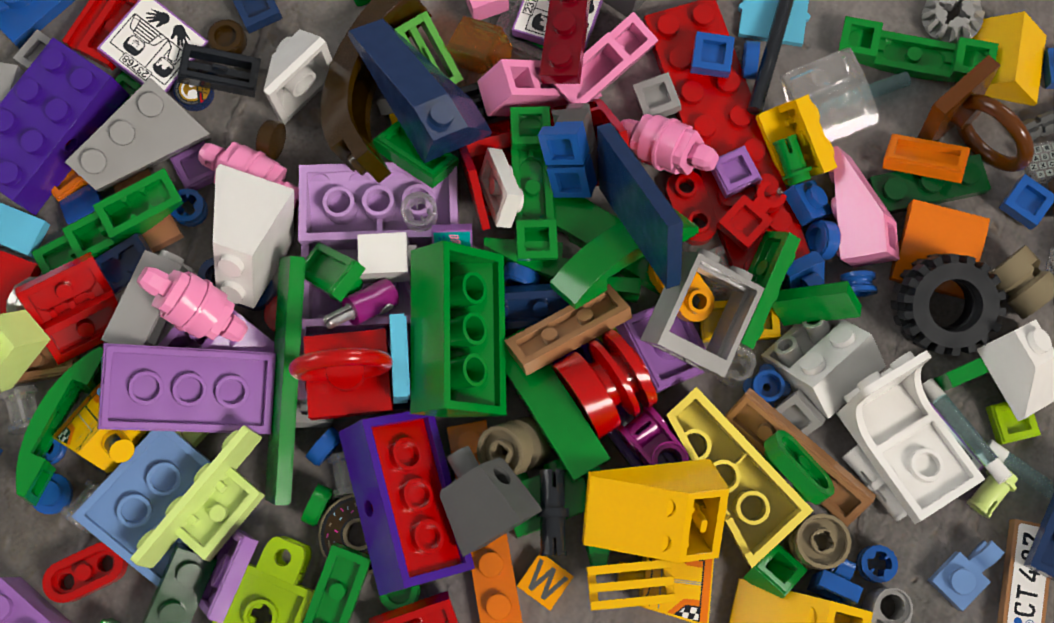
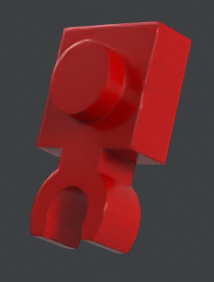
(749, 218)

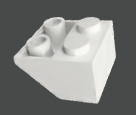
(825, 360)

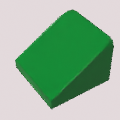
(776, 572)

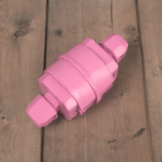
(669, 145)
(246, 160)
(192, 304)

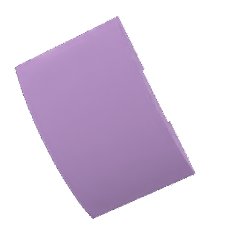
(343, 204)

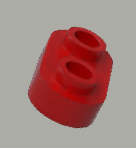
(693, 205)
(87, 572)

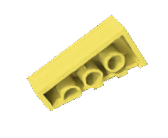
(760, 502)

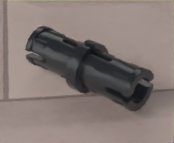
(553, 513)

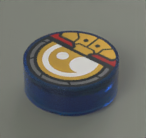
(193, 97)

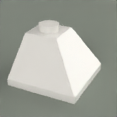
(296, 73)
(1022, 368)

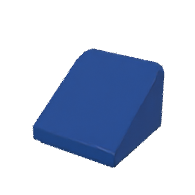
(79, 204)

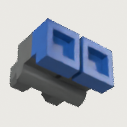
(571, 152)

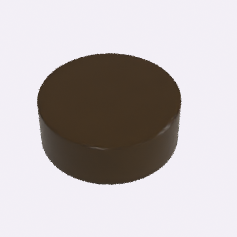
(227, 36)
(271, 138)

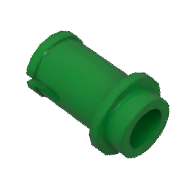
(793, 162)

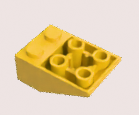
(657, 510)
(759, 606)

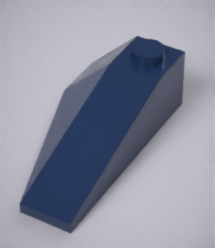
(424, 100)

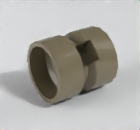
(1025, 282)
(517, 443)
(819, 542)

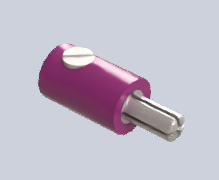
(364, 304)

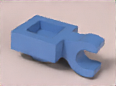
(962, 578)

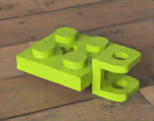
(274, 584)

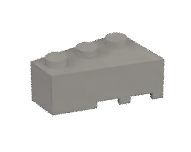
(135, 138)

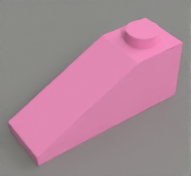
(517, 85)

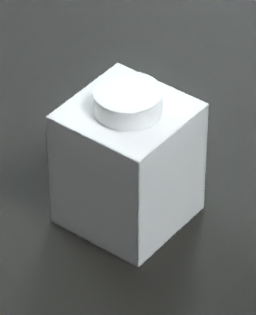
(385, 257)

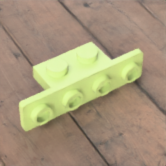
(210, 508)

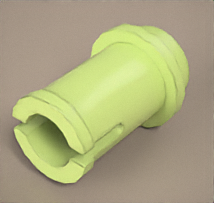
(991, 494)

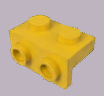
(800, 118)

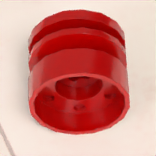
(610, 380)

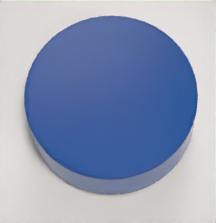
(750, 60)
(823, 237)
(520, 275)
(324, 447)

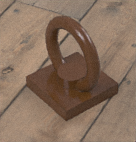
(964, 104)

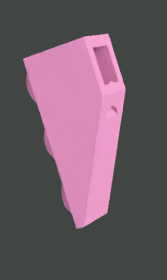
(864, 222)

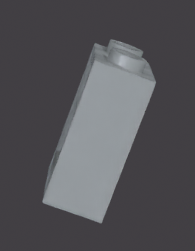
(134, 318)
(731, 326)

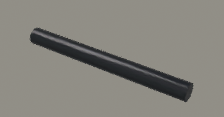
(770, 57)

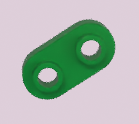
(799, 467)

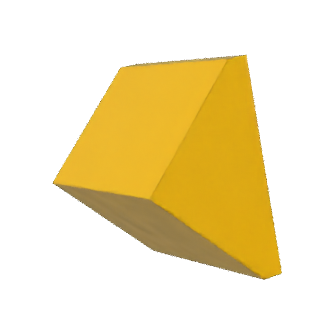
(1019, 56)

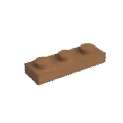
(567, 331)

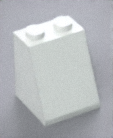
(249, 233)

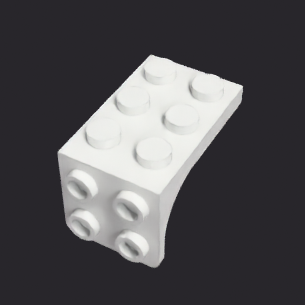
(908, 438)

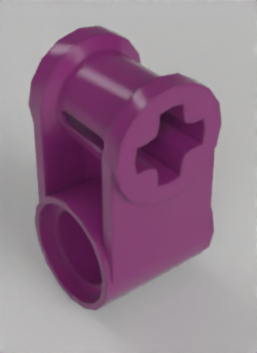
(653, 440)

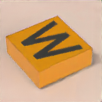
(545, 581)

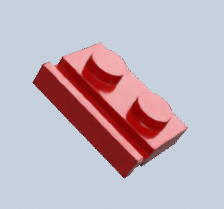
(94, 25)

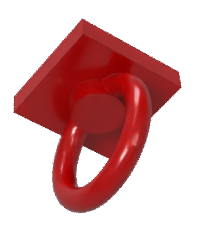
(346, 374)

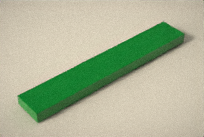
(287, 348)

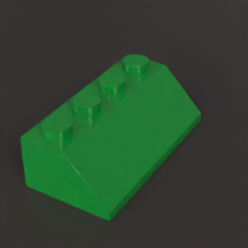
(457, 331)

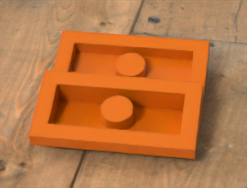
(939, 230)

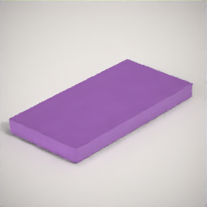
(185, 389)

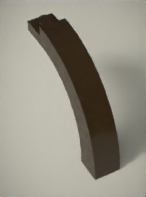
(351, 89)

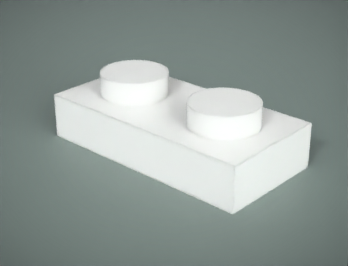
(500, 188)

